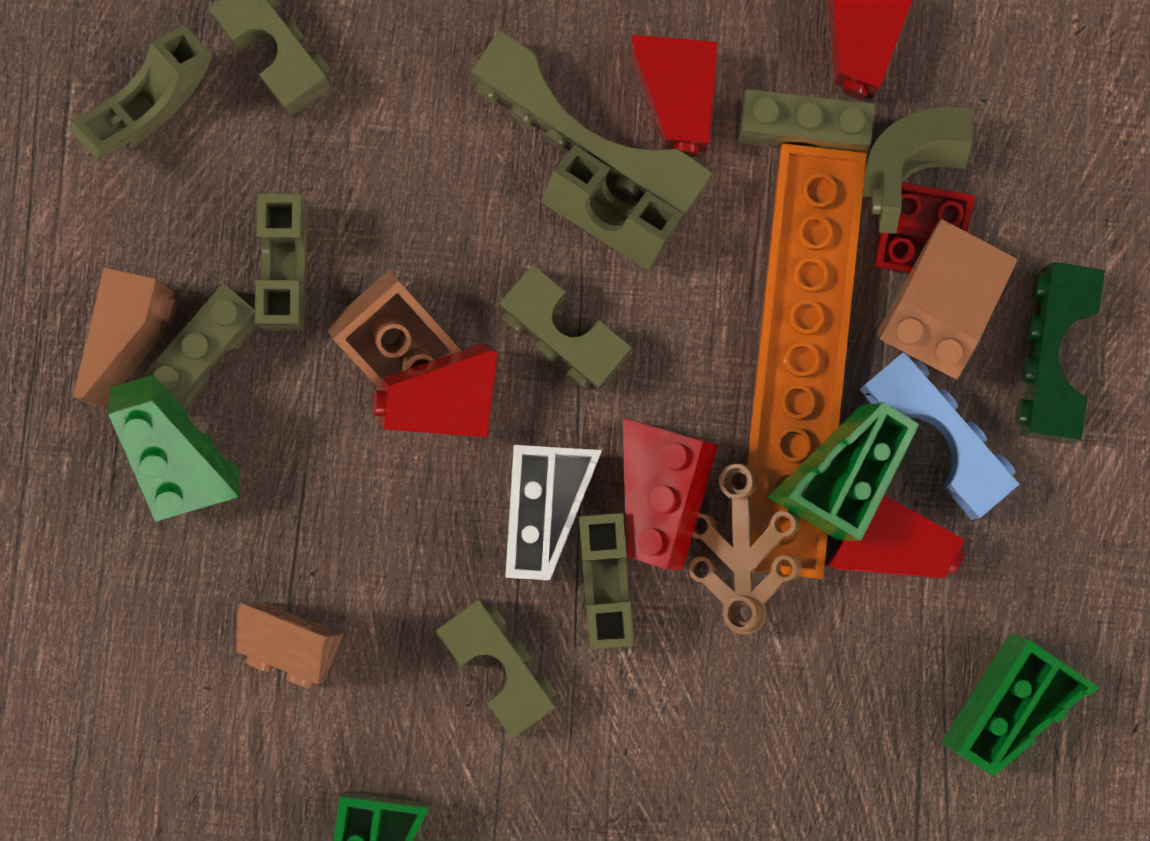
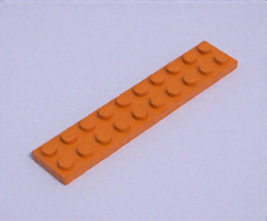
(803, 333)

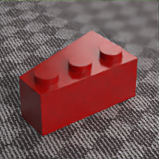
(663, 491)

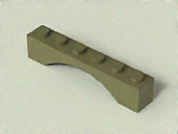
(513, 77)

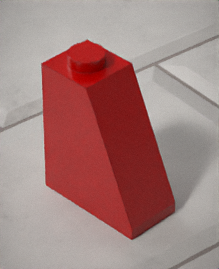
(863, 42)
(678, 88)
(441, 395)
(901, 545)

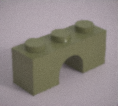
(294, 75)
(782, 117)
(581, 196)
(284, 249)
(212, 332)
(590, 356)
(606, 581)
(478, 633)

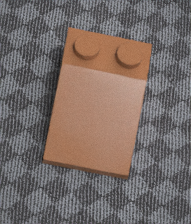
(947, 299)
(123, 329)
(389, 331)
(285, 642)

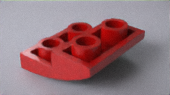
(918, 217)

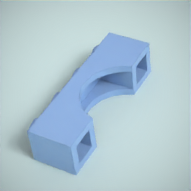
(975, 475)

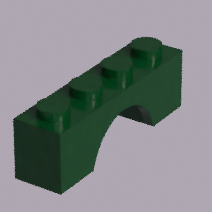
(1051, 404)

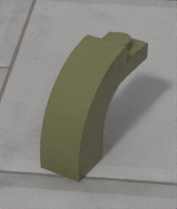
(155, 93)
(911, 144)

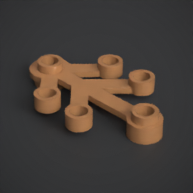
(742, 555)

